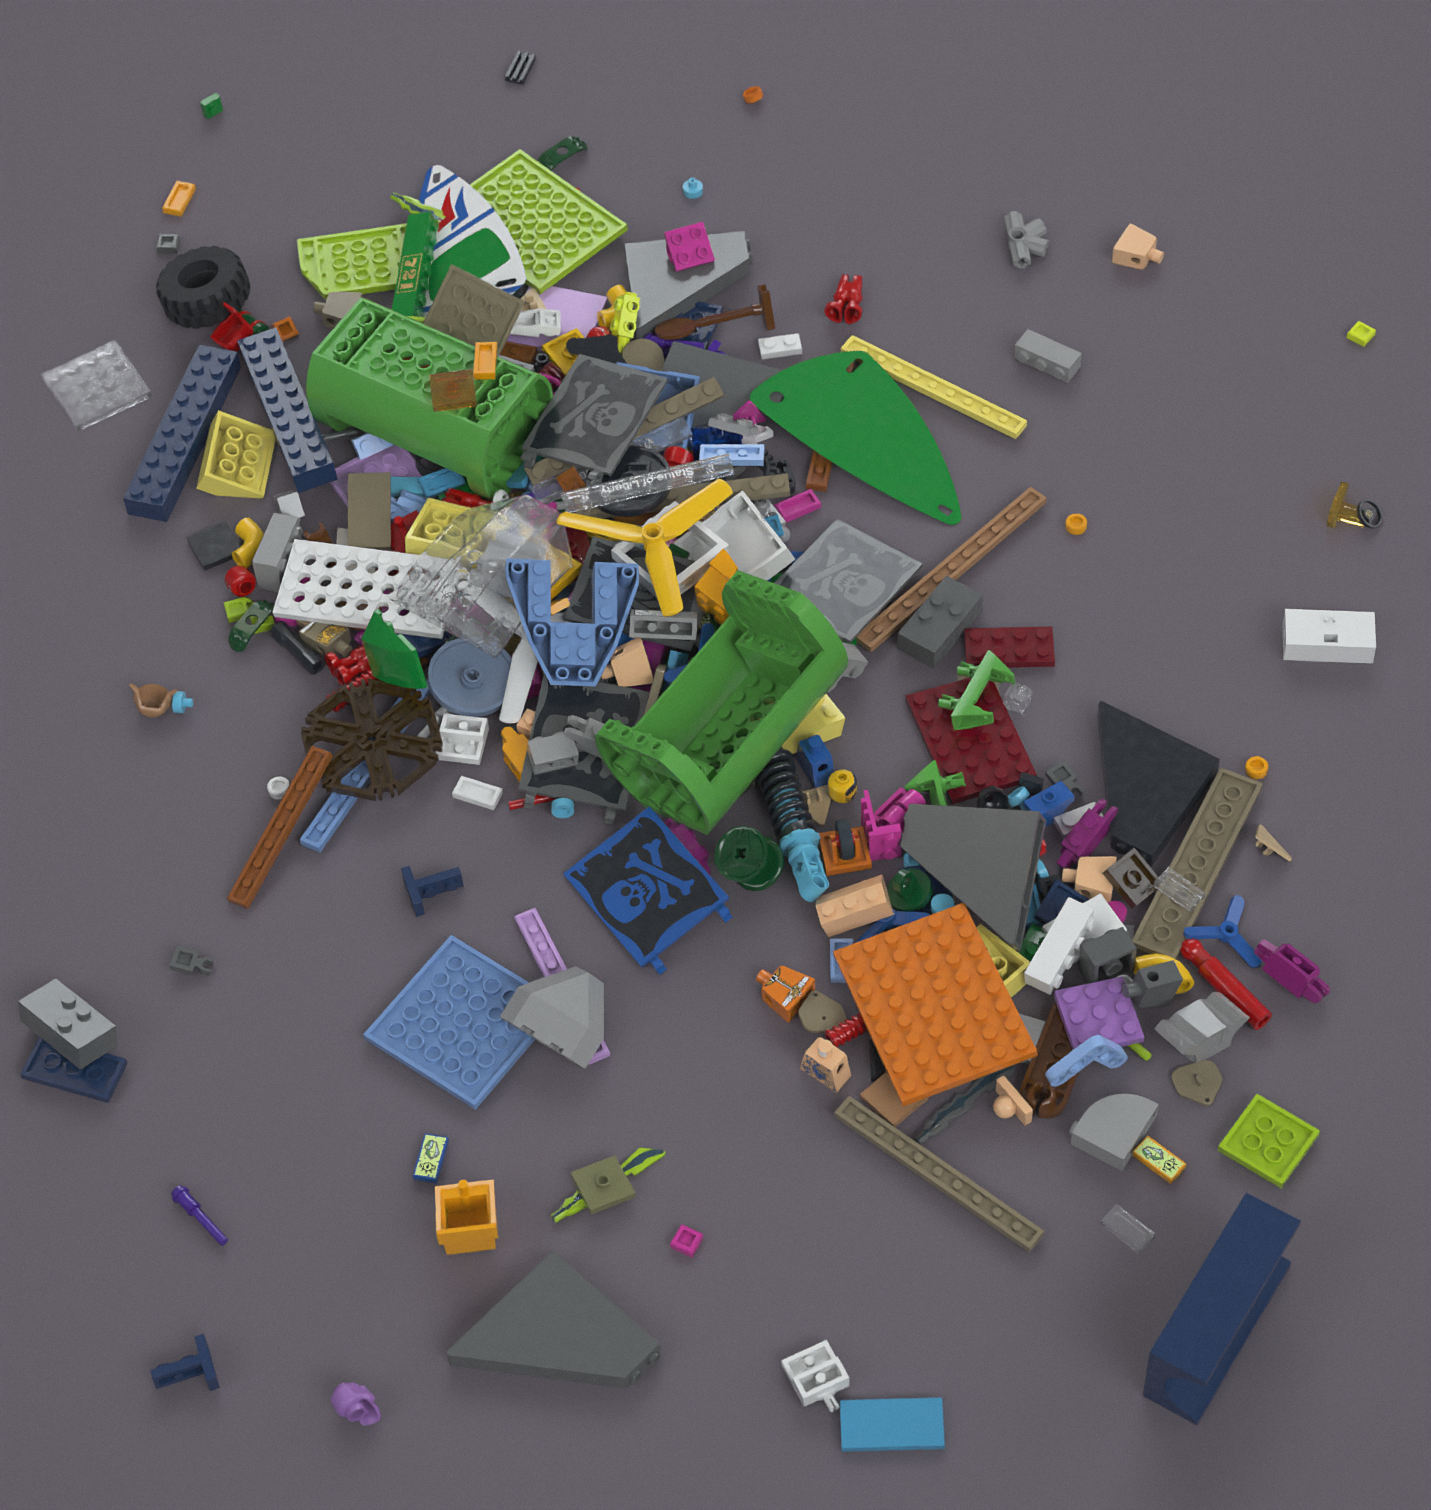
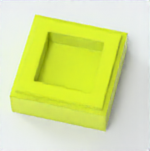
(1361, 333)

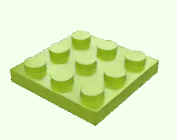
(1268, 1140)

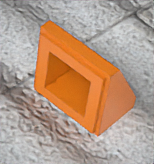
(285, 329)

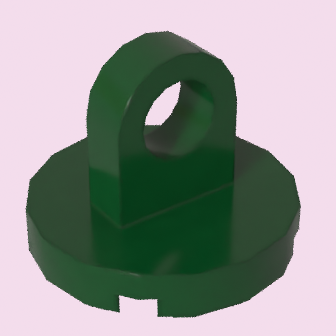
(909, 890)

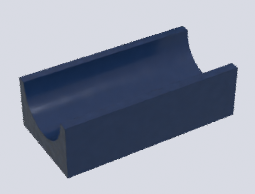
(1220, 1309)

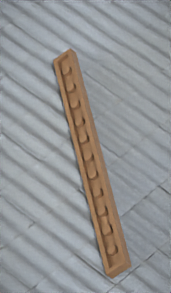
(953, 566)

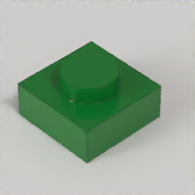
(211, 106)

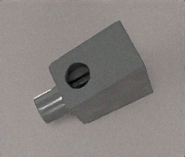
(1154, 985)

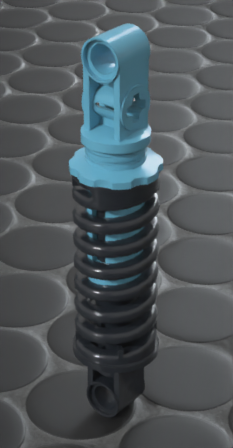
(793, 823)

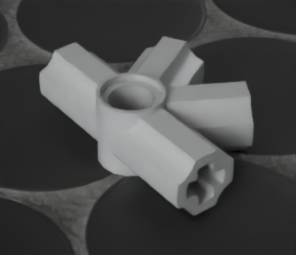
(1025, 239)

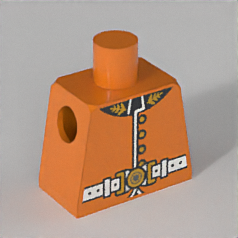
(785, 990)

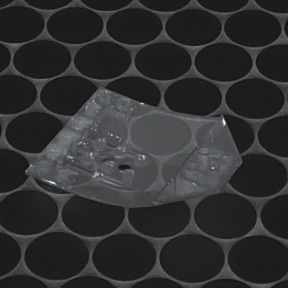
(484, 536)

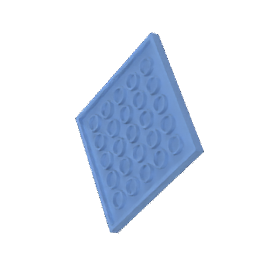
(451, 1023)

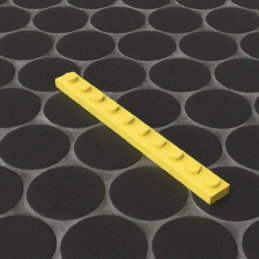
(940, 389)

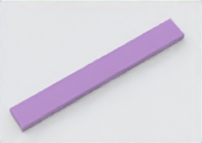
(547, 956)

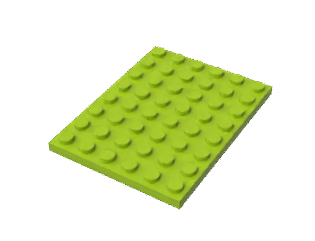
(546, 218)

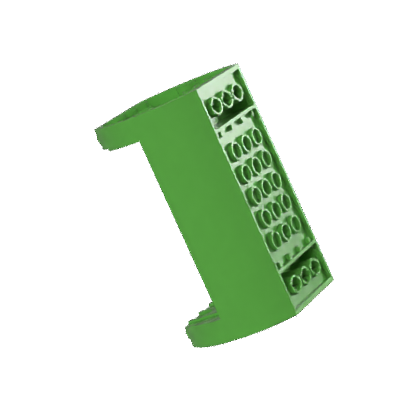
(364, 383)
(763, 653)

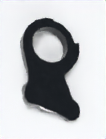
(598, 347)

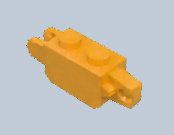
(514, 750)

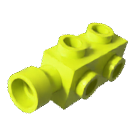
(623, 318)

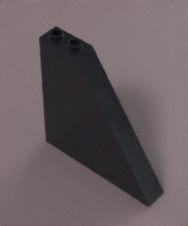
(1149, 780)

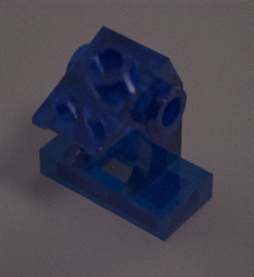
(705, 435)

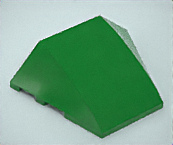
(391, 655)

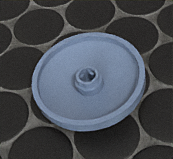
(468, 679)

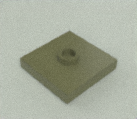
(602, 1185)

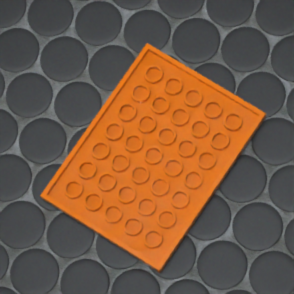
(934, 1004)

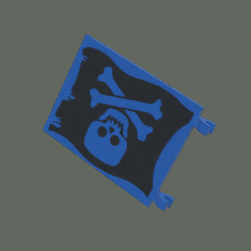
(647, 888)

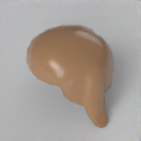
(152, 699)

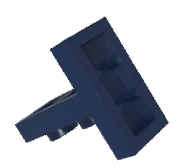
(430, 886)
(188, 1367)

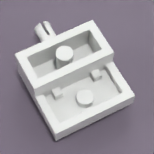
(463, 738)
(816, 1374)

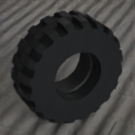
(199, 284)

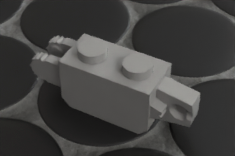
(585, 735)

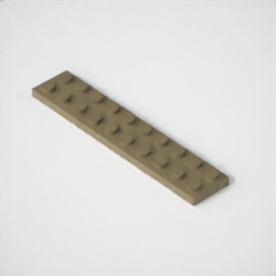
(1199, 860)

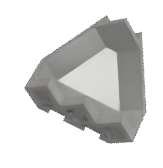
(561, 1013)

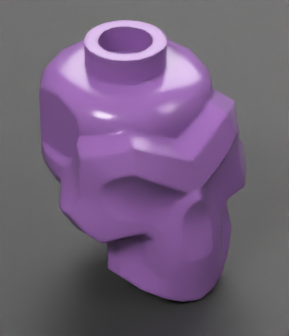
(355, 1403)

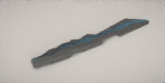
(960, 1105)

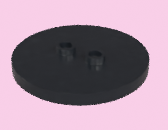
(635, 462)

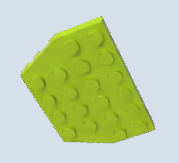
(353, 260)

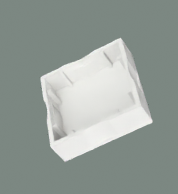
(750, 539)

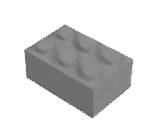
(275, 550)

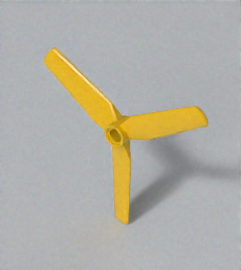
(654, 535)

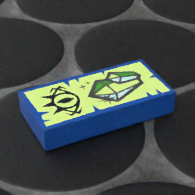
(430, 1158)

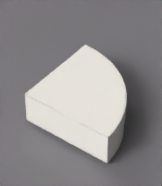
(763, 433)

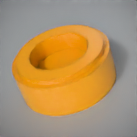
(1076, 524)
(1256, 767)

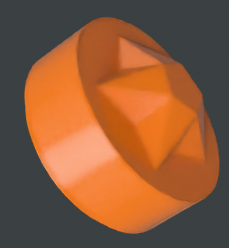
(752, 94)

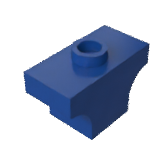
(1050, 801)

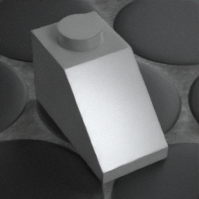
(289, 504)

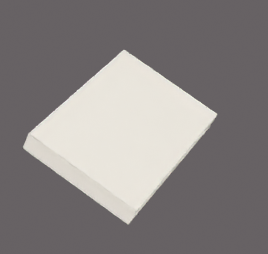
(1105, 921)

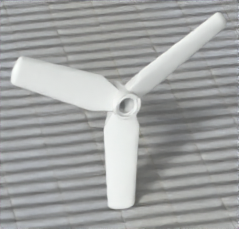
(520, 673)

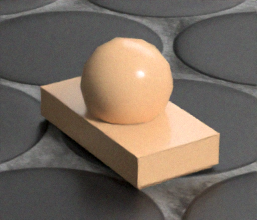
(1011, 1102)

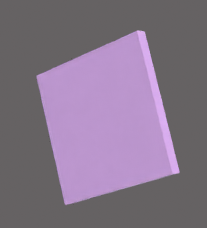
(576, 311)
(392, 459)

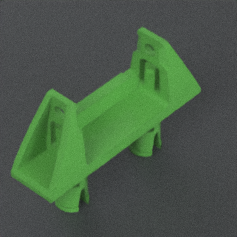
(965, 713)
(931, 780)

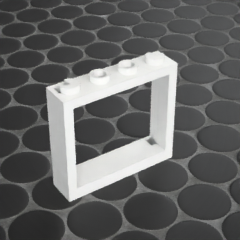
(691, 574)

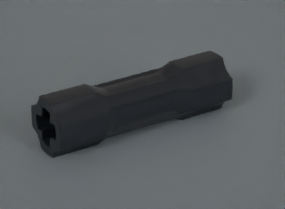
(308, 658)

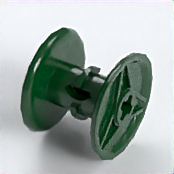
(749, 858)

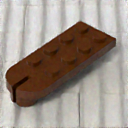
(1051, 1048)

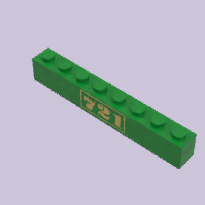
(415, 264)

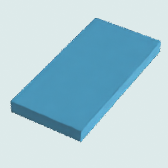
(892, 1424)

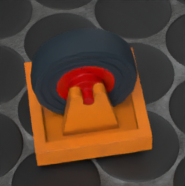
(844, 849)

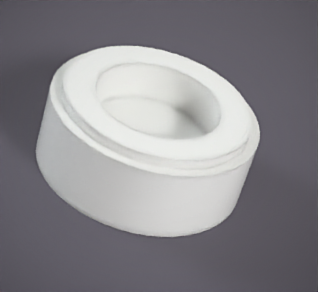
(277, 787)

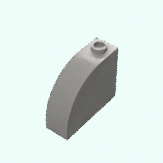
(1114, 1127)

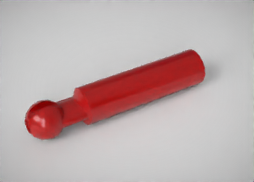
(1225, 982)

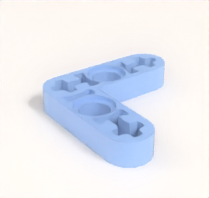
(1094, 1048)

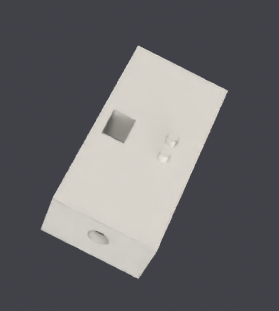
(1329, 636)

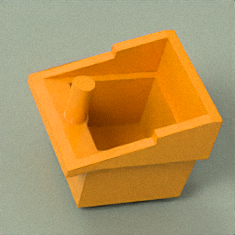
(711, 585)
(466, 1216)

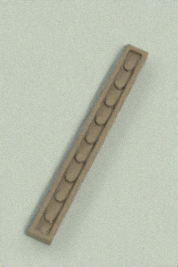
(660, 414)
(755, 489)
(939, 1174)

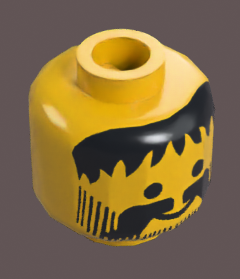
(842, 786)

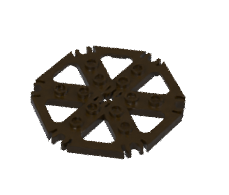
(385, 730)

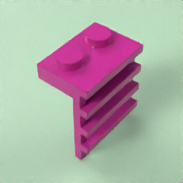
(881, 841)

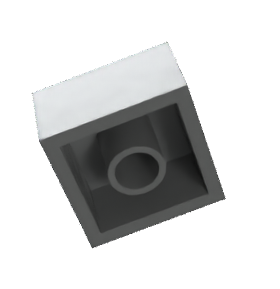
(1107, 956)

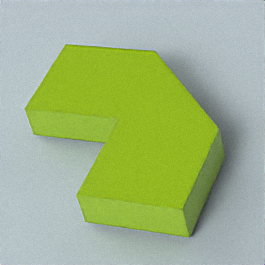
(238, 607)

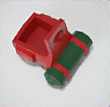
(236, 327)

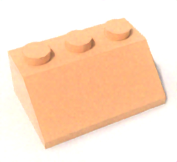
(854, 906)

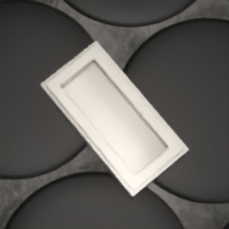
(477, 793)

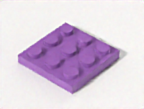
(1098, 1010)

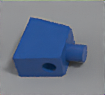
(811, 755)

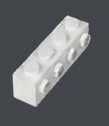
(1059, 946)

